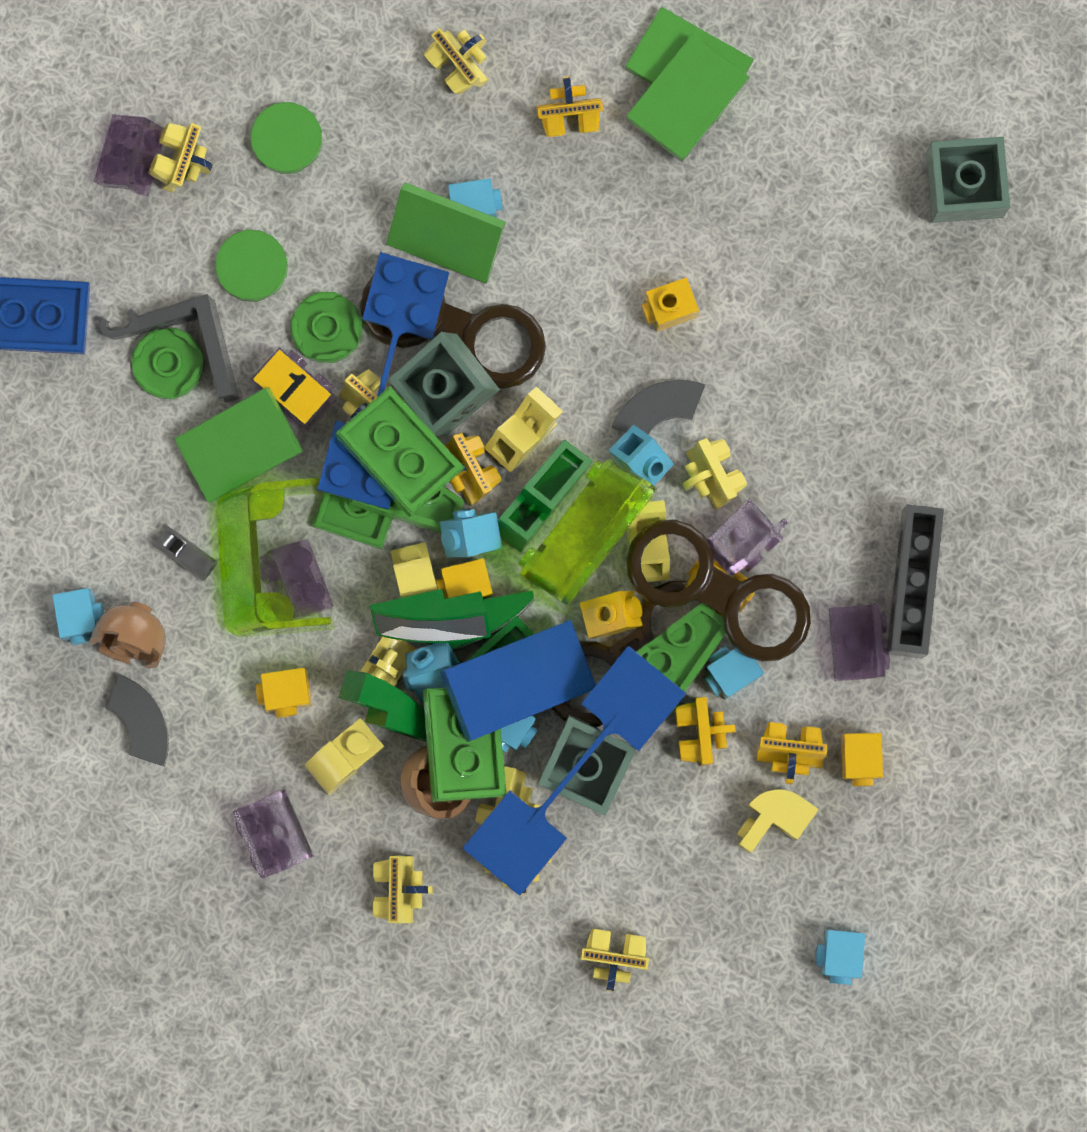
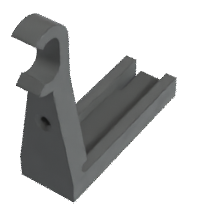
(182, 312)

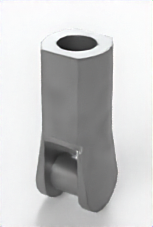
(188, 556)

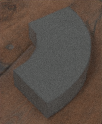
(659, 403)
(143, 719)

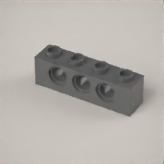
(915, 581)

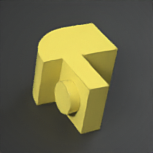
(524, 430)
(655, 557)
(413, 570)
(343, 756)
(777, 808)

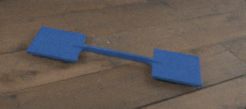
(404, 300)
(518, 838)

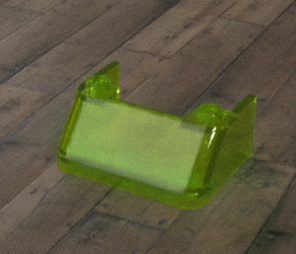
(586, 533)
(245, 607)

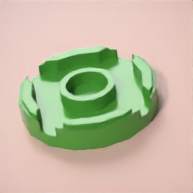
(286, 138)
(251, 265)
(326, 340)
(178, 363)

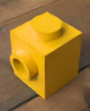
(670, 305)
(465, 579)
(611, 614)
(284, 692)
(862, 758)

